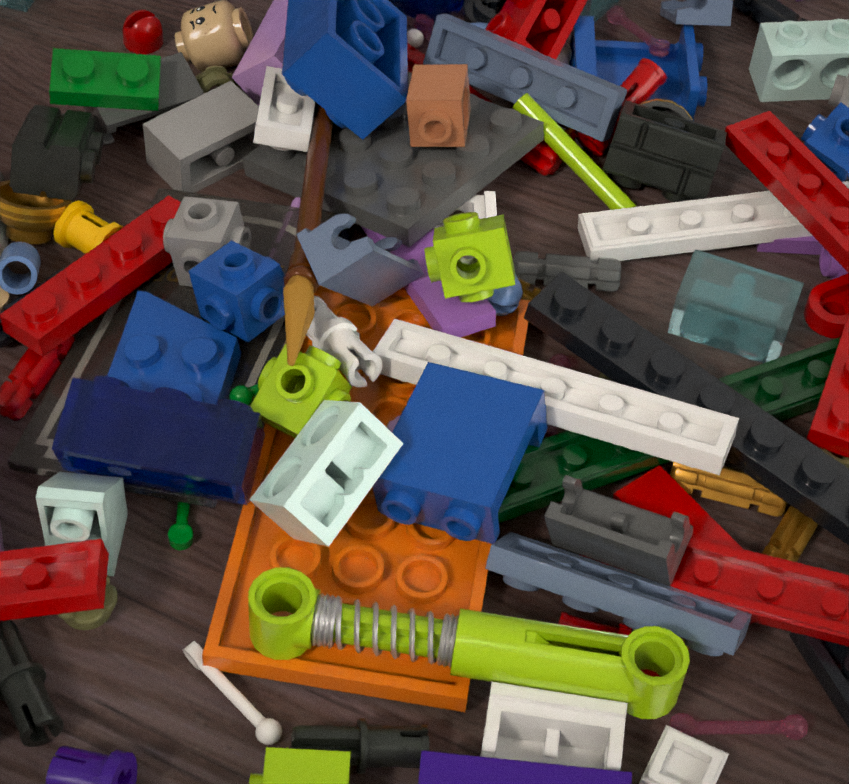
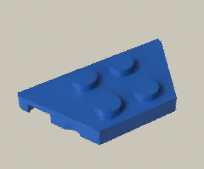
(174, 351)

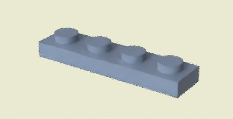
(513, 70)
(593, 586)

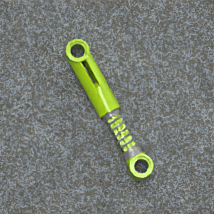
(475, 644)

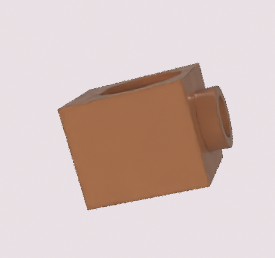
(438, 105)

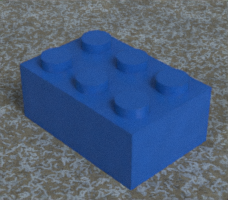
(348, 59)

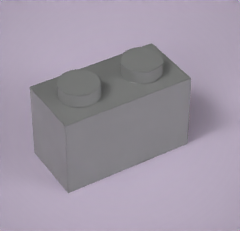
(202, 138)

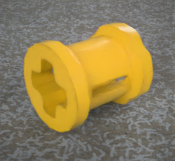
(82, 228)

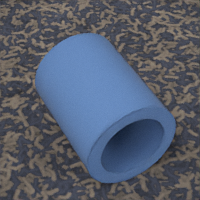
(14, 282)

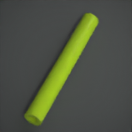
(574, 156)

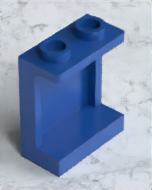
(617, 60)
(459, 451)

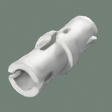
(341, 340)

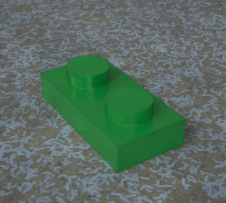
(105, 79)

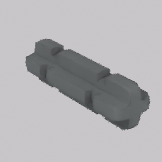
(603, 274)

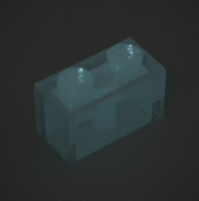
(734, 307)

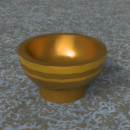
(29, 216)

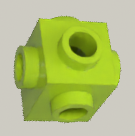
(476, 237)
(294, 393)

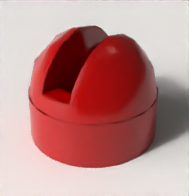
(142, 32)

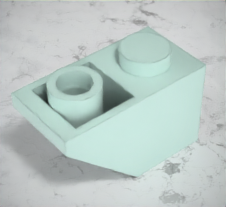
(83, 509)

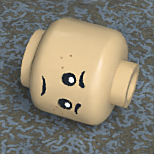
(214, 35)

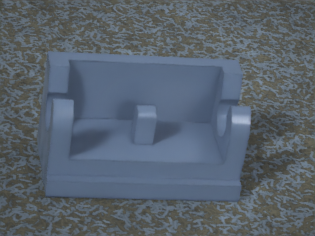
(698, 12)
(356, 267)

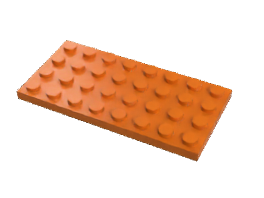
(369, 556)

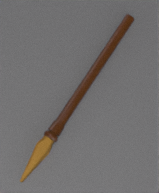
(299, 279)

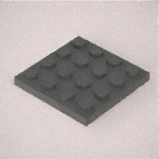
(399, 186)

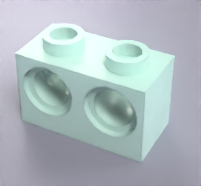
(799, 59)
(326, 471)

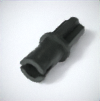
(24, 689)
(369, 743)

